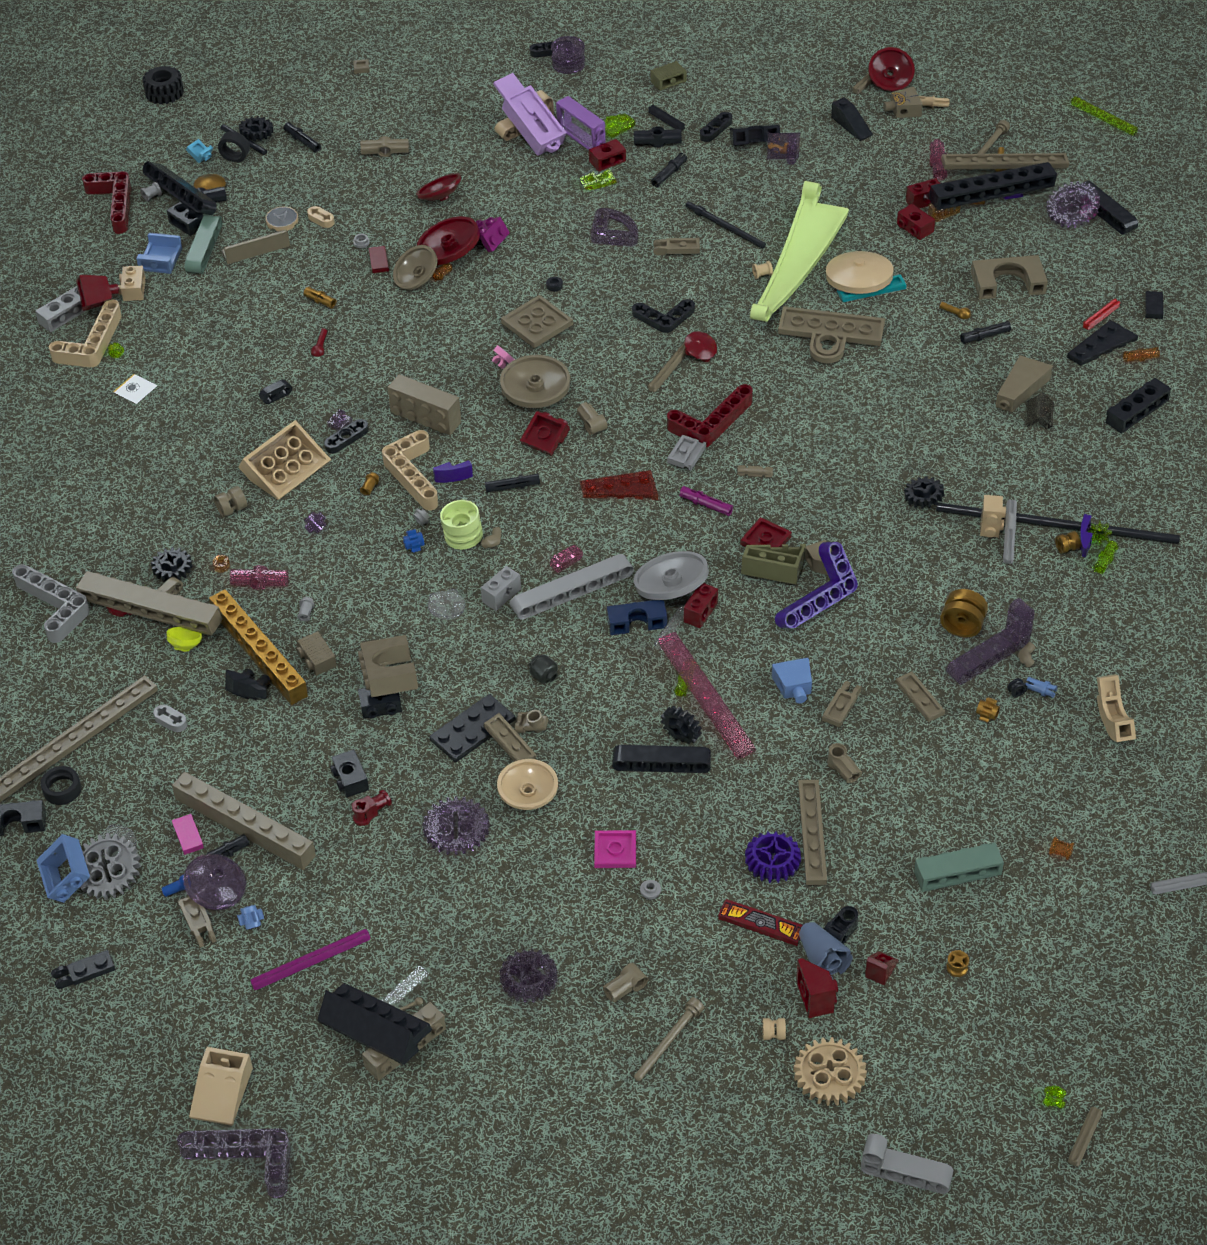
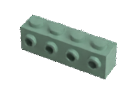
(958, 867)

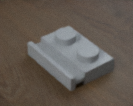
(686, 452)

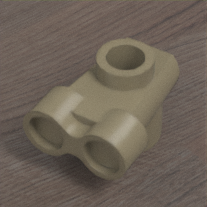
(531, 722)

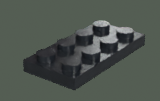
(467, 730)

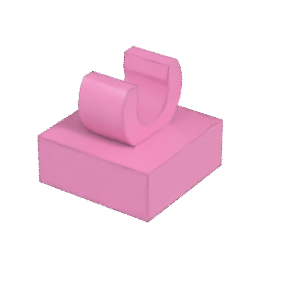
(502, 356)

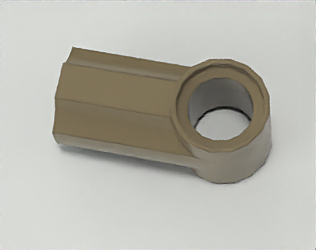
(593, 422)
(843, 763)
(629, 979)

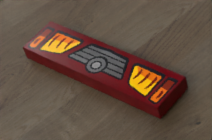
(760, 922)

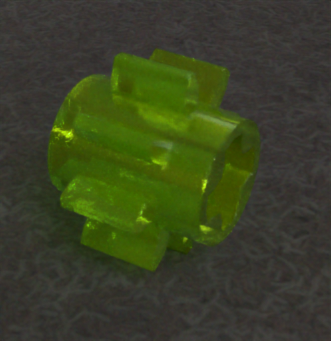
(1100, 527)

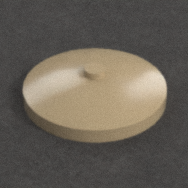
(859, 272)

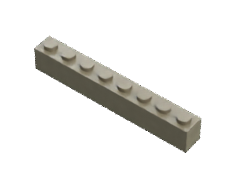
(150, 603)
(244, 820)

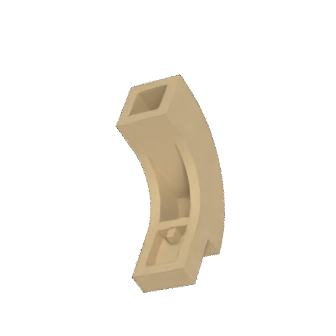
(1116, 721)

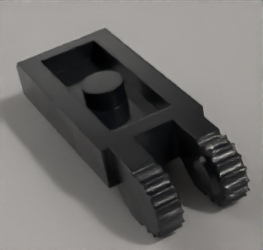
(83, 970)

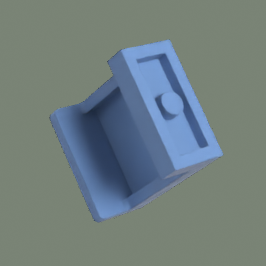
(160, 253)

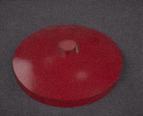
(451, 238)

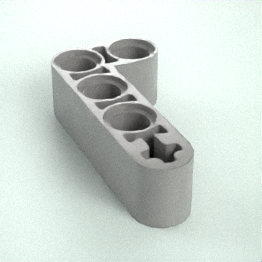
(904, 1167)

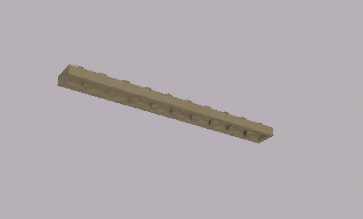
(75, 736)

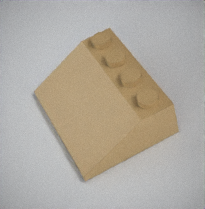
(284, 461)

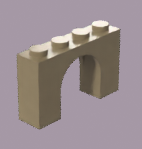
(1025, 267)
(390, 679)

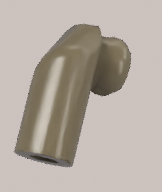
(1025, 654)

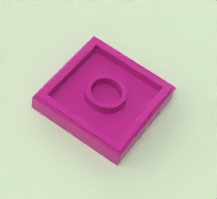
(615, 849)

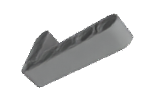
(71, 604)

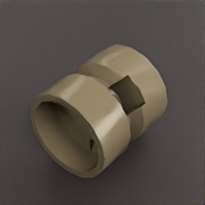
(235, 497)

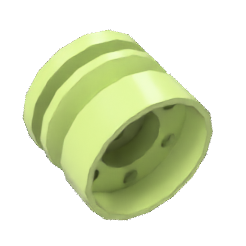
(461, 524)

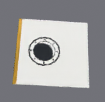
(135, 388)

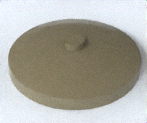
(535, 381)

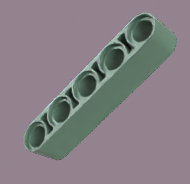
(203, 244)

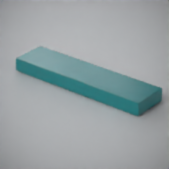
(896, 284)

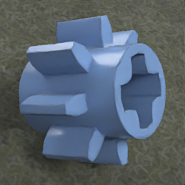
(250, 917)

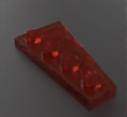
(635, 485)

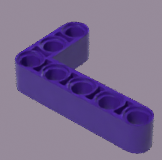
(822, 594)

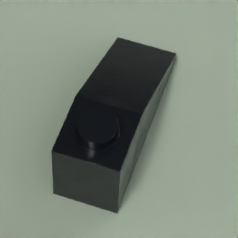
(850, 119)

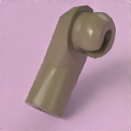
(492, 540)

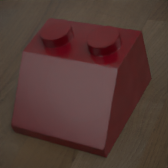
(816, 988)

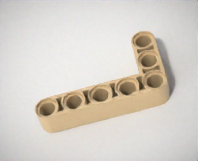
(96, 344)
(397, 460)

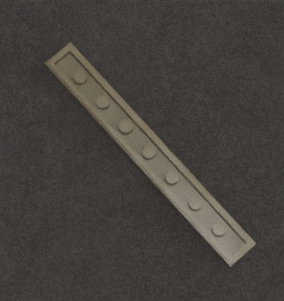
(1003, 161)

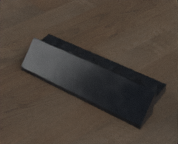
(373, 1023)

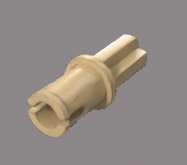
(932, 101)

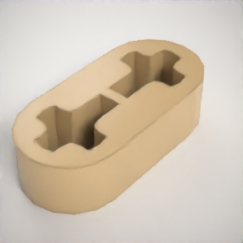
(320, 217)

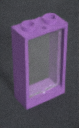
(580, 123)

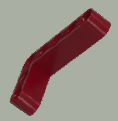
(120, 186)
(716, 422)

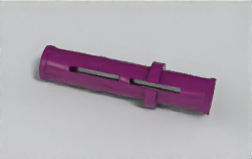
(698, 497)

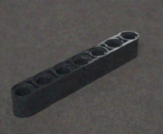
(179, 188)

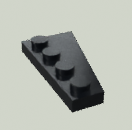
(1101, 342)

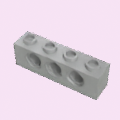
(60, 310)

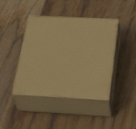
(361, 66)

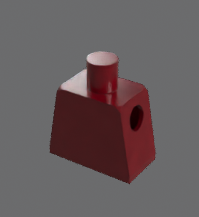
(95, 290)

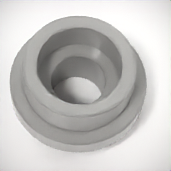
(361, 241)
(421, 516)
(650, 894)

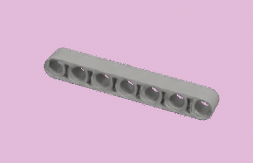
(571, 586)

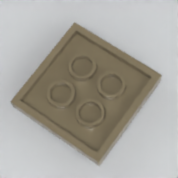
(537, 321)

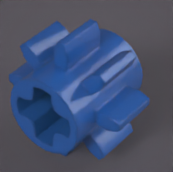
(413, 540)

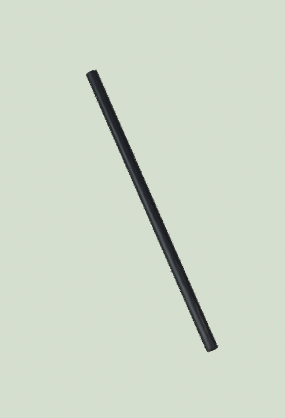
(1064, 524)

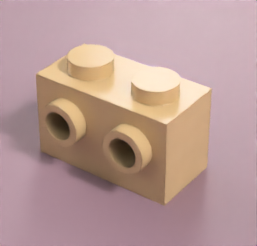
(132, 283)
(992, 516)

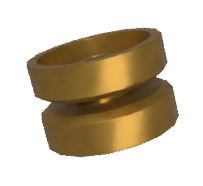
(964, 613)

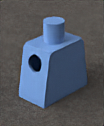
(793, 679)

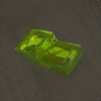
(592, 181)

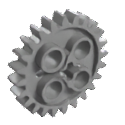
(125, 859)

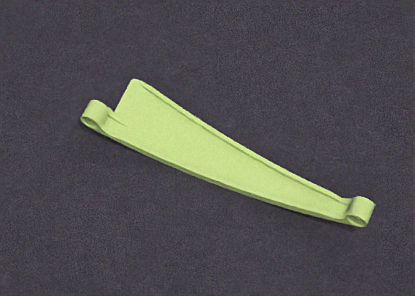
(807, 241)

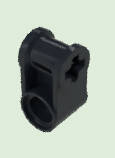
(843, 928)

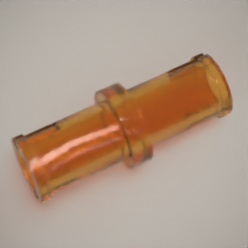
(1141, 354)

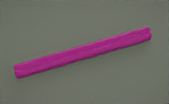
(310, 959)

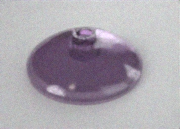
(211, 889)

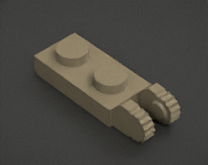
(677, 246)
(841, 705)
(196, 920)

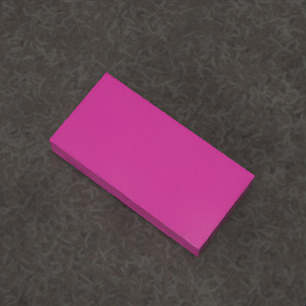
(187, 834)

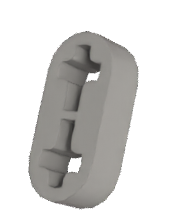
(168, 721)

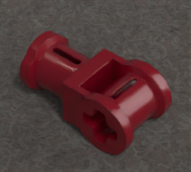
(369, 807)

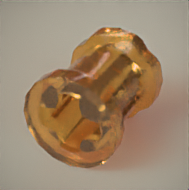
(1061, 848)

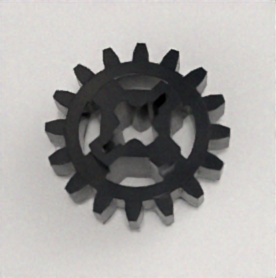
(256, 128)
(924, 492)
(171, 564)
(681, 724)

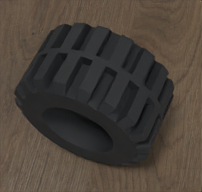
(163, 84)

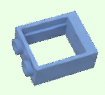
(48, 863)

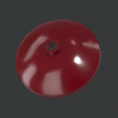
(893, 61)
(440, 187)

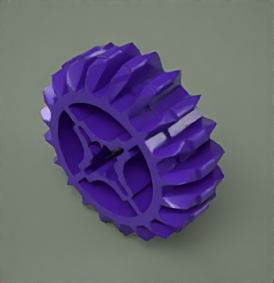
(784, 862)

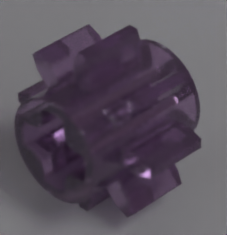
(314, 522)

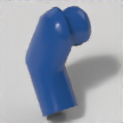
(174, 887)

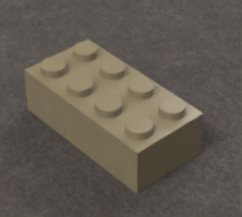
(424, 404)

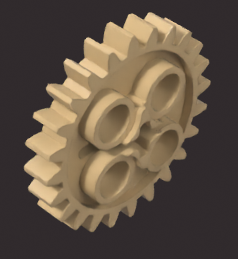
(830, 1071)

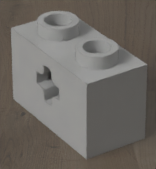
(501, 588)

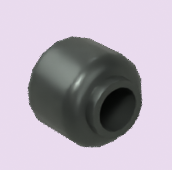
(543, 668)

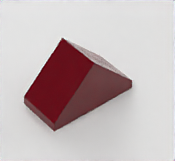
(879, 967)

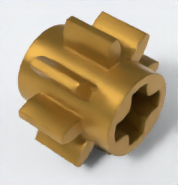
(988, 710)

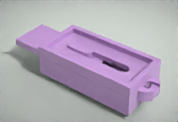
(530, 115)

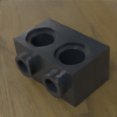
(184, 218)

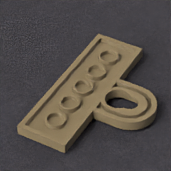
(830, 326)

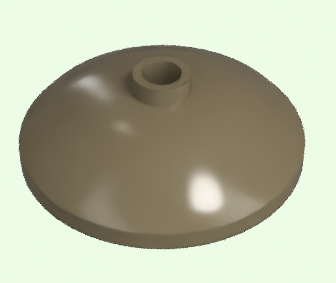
(415, 267)

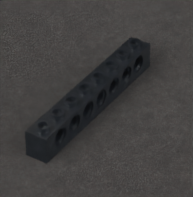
(992, 186)

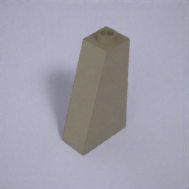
(1022, 382)

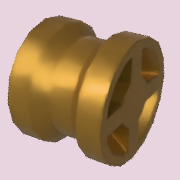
(959, 958)

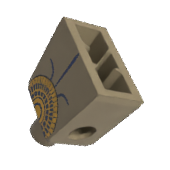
(904, 103)

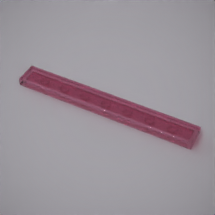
(706, 695)

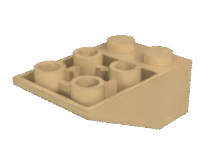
(220, 1085)

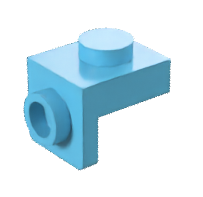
(199, 151)

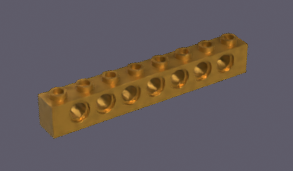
(260, 648)

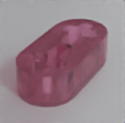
(566, 558)

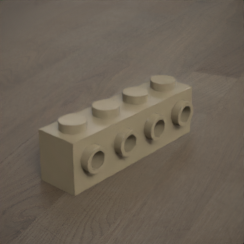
(380, 1065)

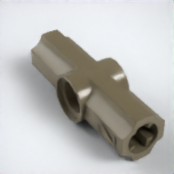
(384, 146)

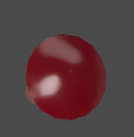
(700, 346)

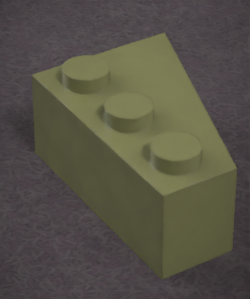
(774, 563)

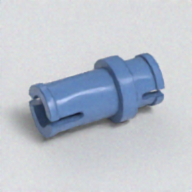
(1041, 687)

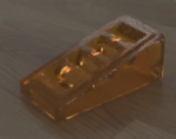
(938, 215)

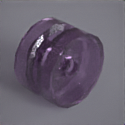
(568, 54)

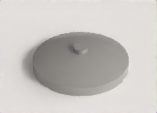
(671, 575)

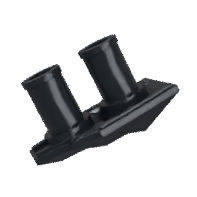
(245, 686)

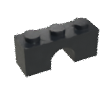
(751, 134)
(30, 814)

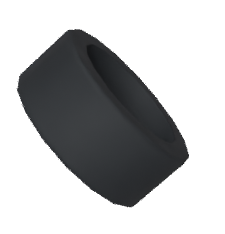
(228, 153)
(61, 797)

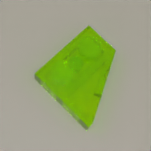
(618, 124)

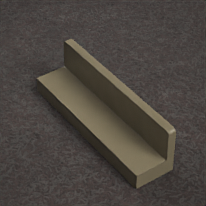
(256, 247)

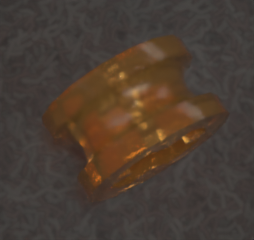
(222, 567)

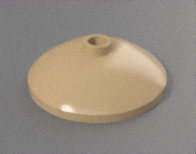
(524, 777)

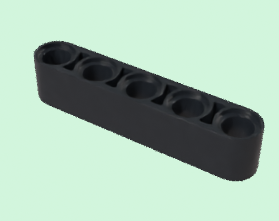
(1114, 213)
(661, 758)

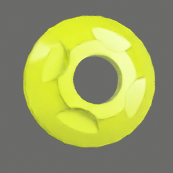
(183, 638)

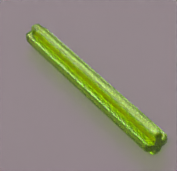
(1105, 116)

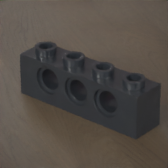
(1138, 405)

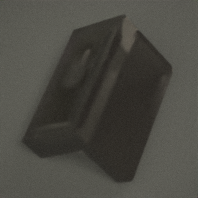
(1039, 410)

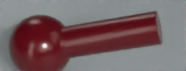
(318, 350)

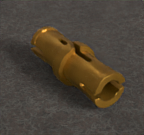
(313, 294)

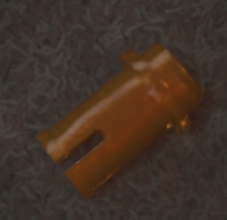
(442, 271)

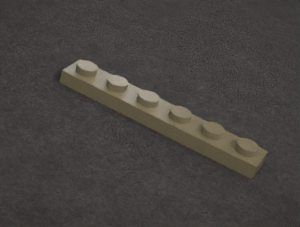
(812, 832)

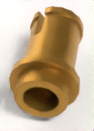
(371, 480)

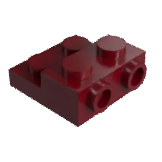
(545, 432)

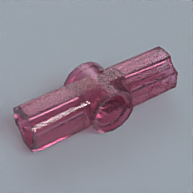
(936, 152)
(259, 577)

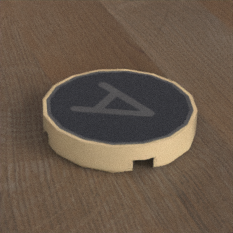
(281, 218)

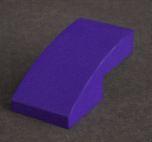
(448, 473)
(1085, 536)

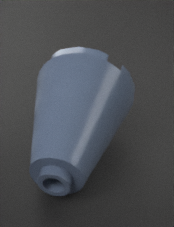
(824, 949)

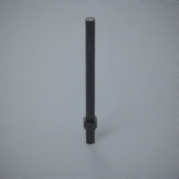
(701, 211)

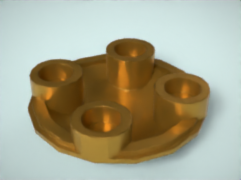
(209, 181)

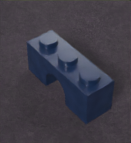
(650, 612)

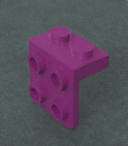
(492, 232)

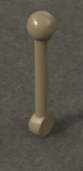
(418, 1001)

